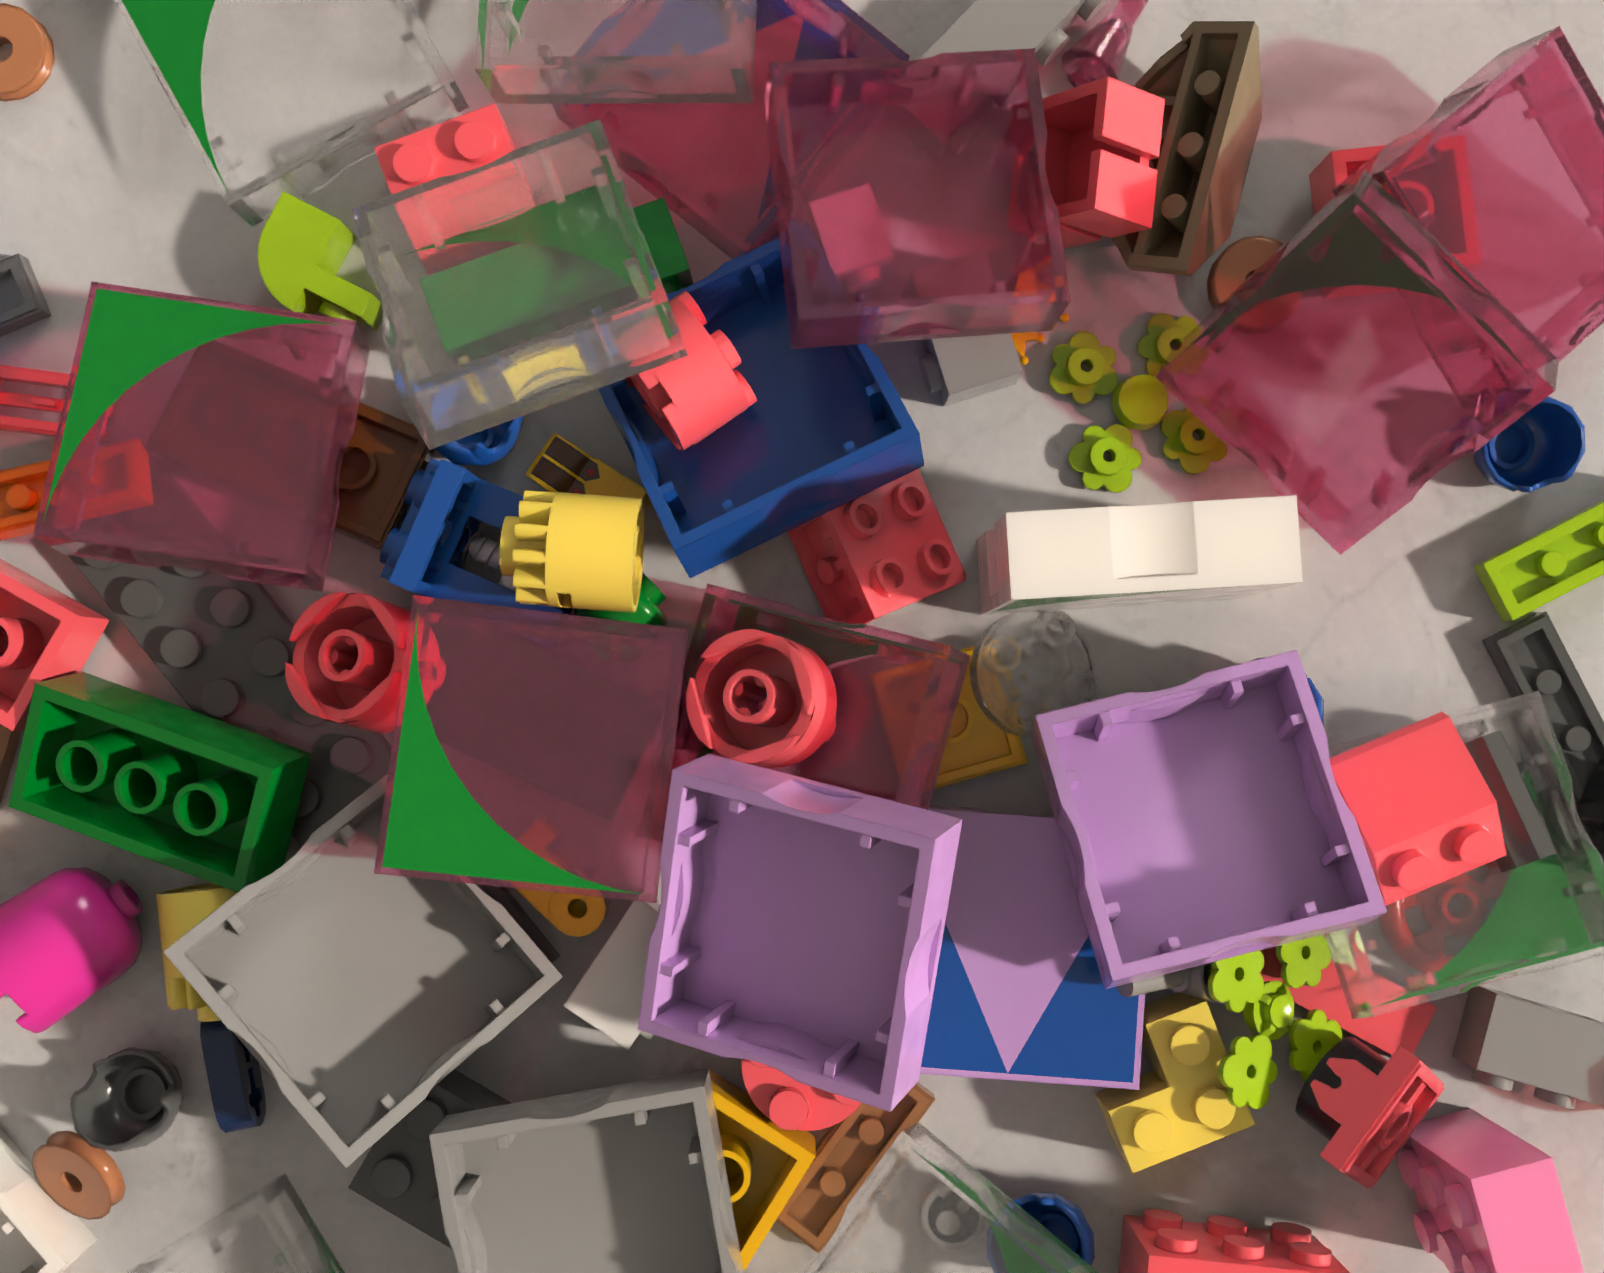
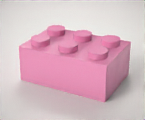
(1486, 1198)

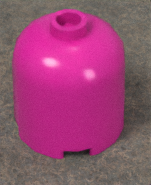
(66, 943)

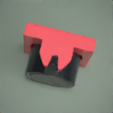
(1366, 1106)

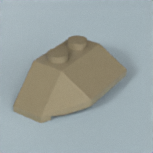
(1205, 145)

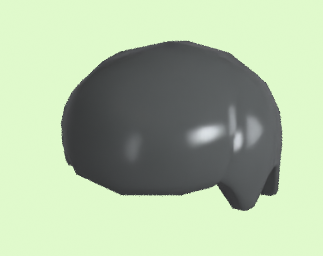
(127, 1100)

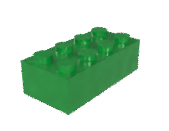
(158, 780)

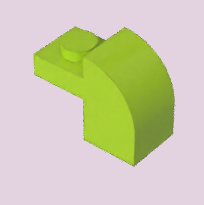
(300, 262)

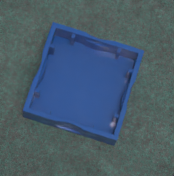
(810, 443)

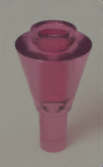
(1104, 47)

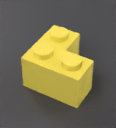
(1182, 1098)

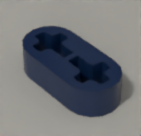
(232, 1078)

